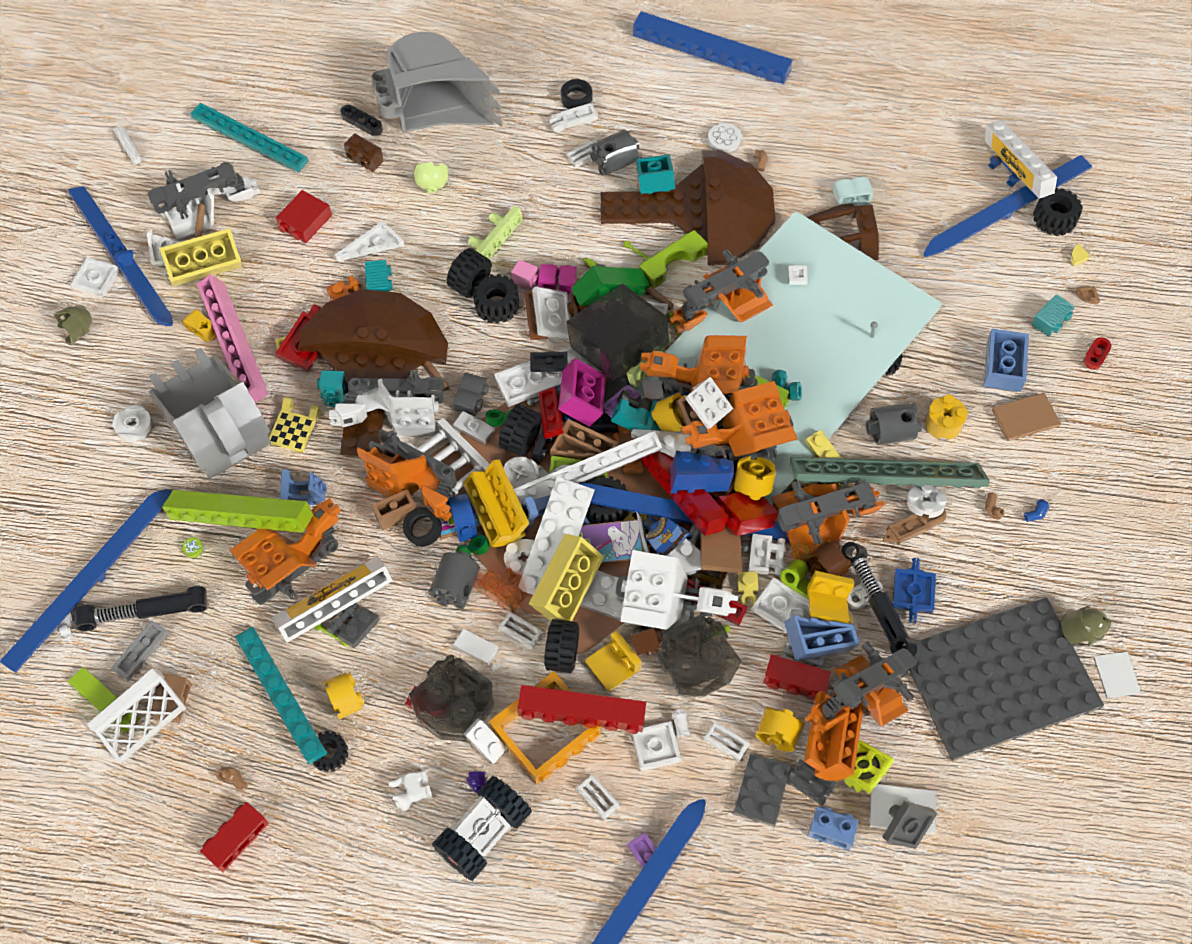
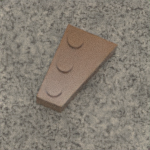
(580, 442)

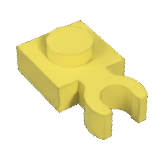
(747, 584)

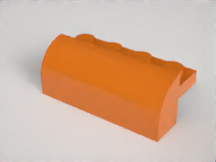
(834, 750)

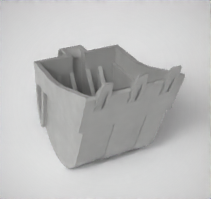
(433, 85)
(211, 414)

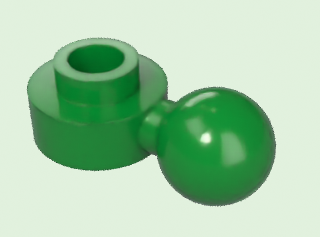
(495, 417)
(477, 546)

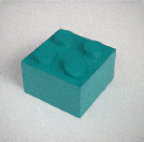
(655, 174)

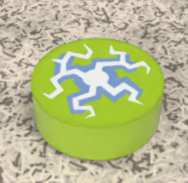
(192, 547)

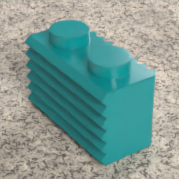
(378, 275)
(1053, 315)

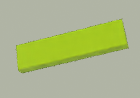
(97, 694)

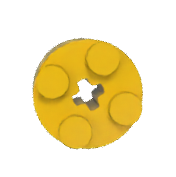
(668, 415)
(946, 417)
(754, 477)
(342, 695)
(780, 729)

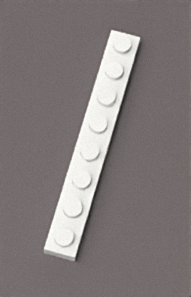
(593, 466)

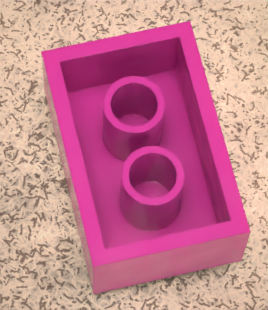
(582, 392)

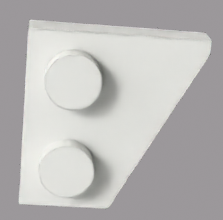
(688, 556)

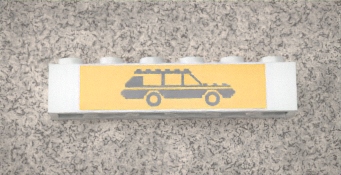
(1020, 159)
(331, 599)

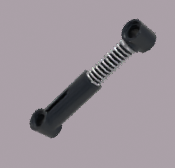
(191, 600)
(879, 600)

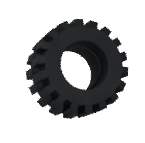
(1058, 223)
(467, 271)
(493, 287)
(520, 430)
(606, 514)
(561, 646)

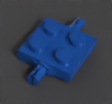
(914, 590)

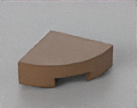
(1088, 295)

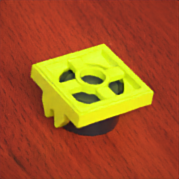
(869, 768)

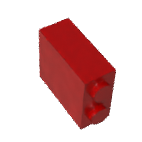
(303, 216)
(747, 514)

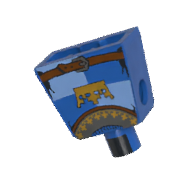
(665, 534)

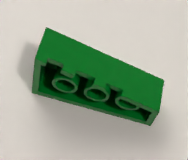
(602, 280)

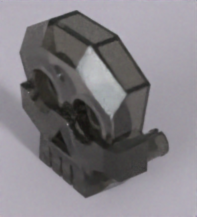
(706, 671)
(441, 712)

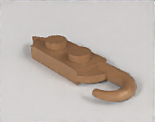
(911, 527)

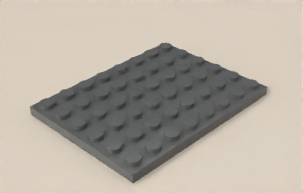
(1001, 679)

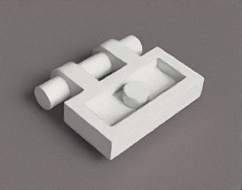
(760, 555)

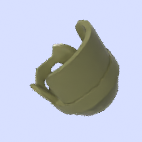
(76, 322)
(1085, 625)

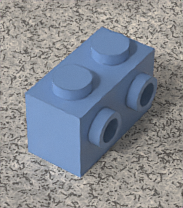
(833, 827)

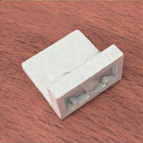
(708, 402)

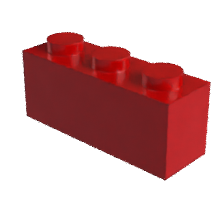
(796, 677)
(234, 836)

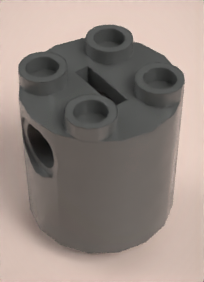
(614, 152)
(893, 423)
(454, 579)

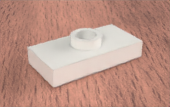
(473, 427)

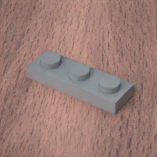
(140, 650)

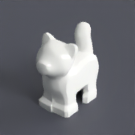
(414, 791)

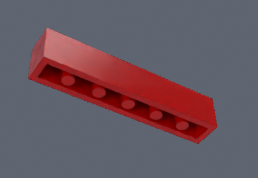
(697, 505)
(581, 709)

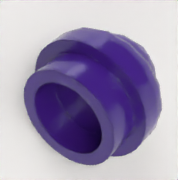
(476, 780)

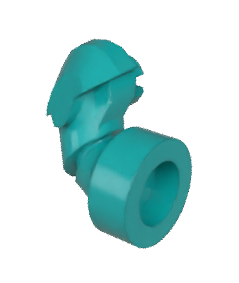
(795, 388)

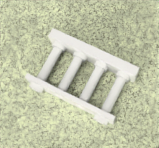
(457, 443)

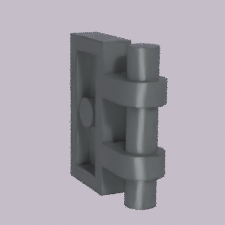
(357, 628)

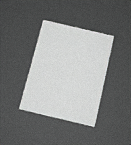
(643, 534)
(1117, 675)

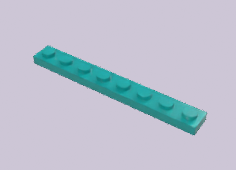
(249, 137)
(281, 696)

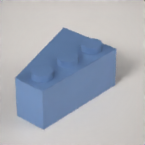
(819, 638)

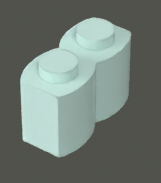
(852, 190)

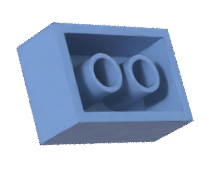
(1006, 360)

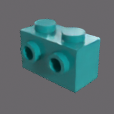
(332, 387)

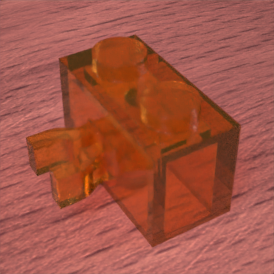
(501, 589)

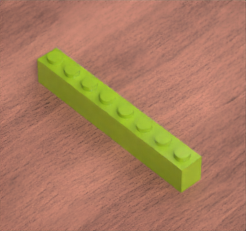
(238, 510)

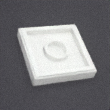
(95, 277)
(656, 746)

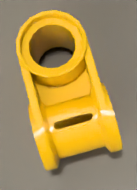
(200, 326)

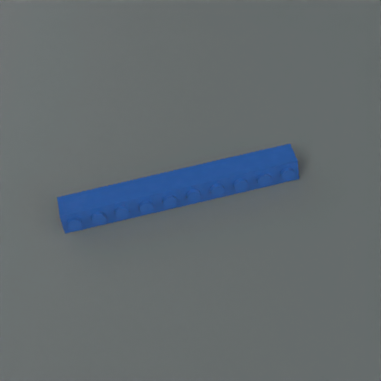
(712, 47)

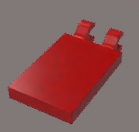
(289, 348)

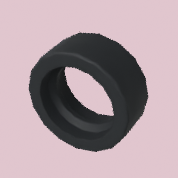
(576, 85)
(429, 538)

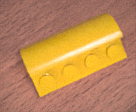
(496, 505)

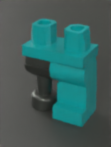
(634, 413)

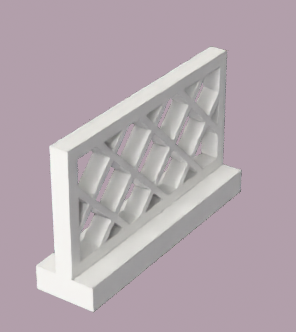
(123, 705)

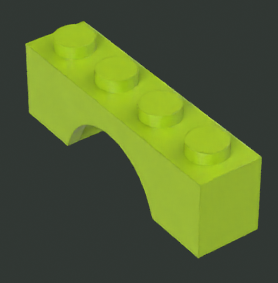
(689, 248)

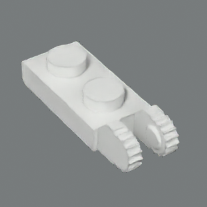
(573, 117)

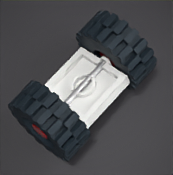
(481, 827)

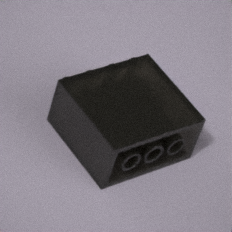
(617, 331)

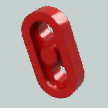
(1096, 354)

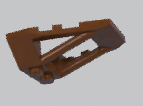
(866, 223)

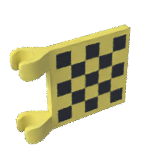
(293, 429)

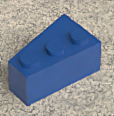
(700, 472)

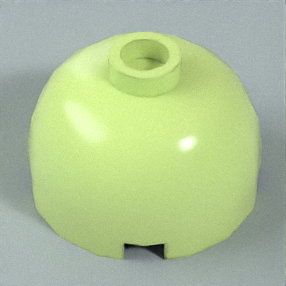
(431, 177)

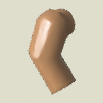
(762, 156)
(994, 511)
(232, 775)

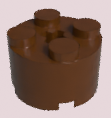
(827, 559)

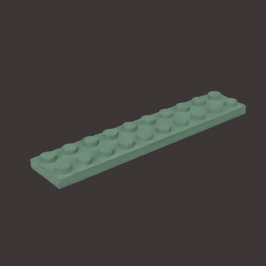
(889, 472)

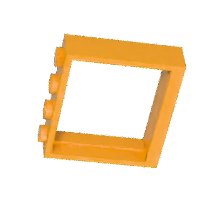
(558, 760)

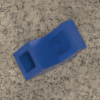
(463, 517)

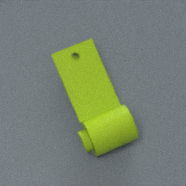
(794, 577)

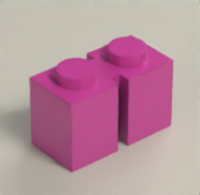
(548, 277)

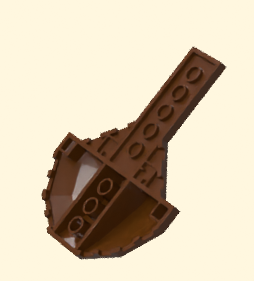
(719, 200)
(373, 338)

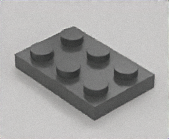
(762, 789)

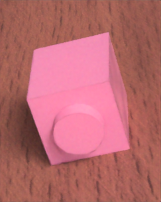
(525, 275)

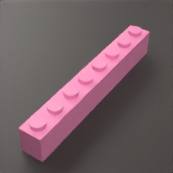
(231, 336)

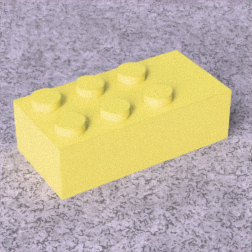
(201, 257)
(566, 578)

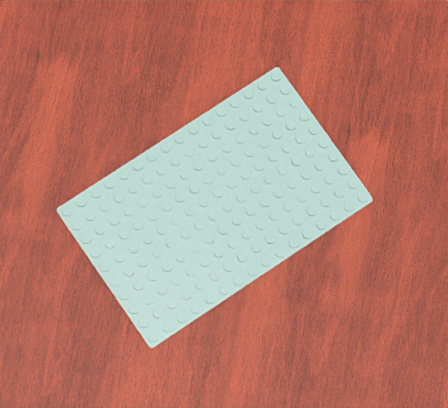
(818, 330)

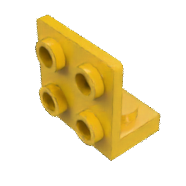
(829, 596)
(614, 662)

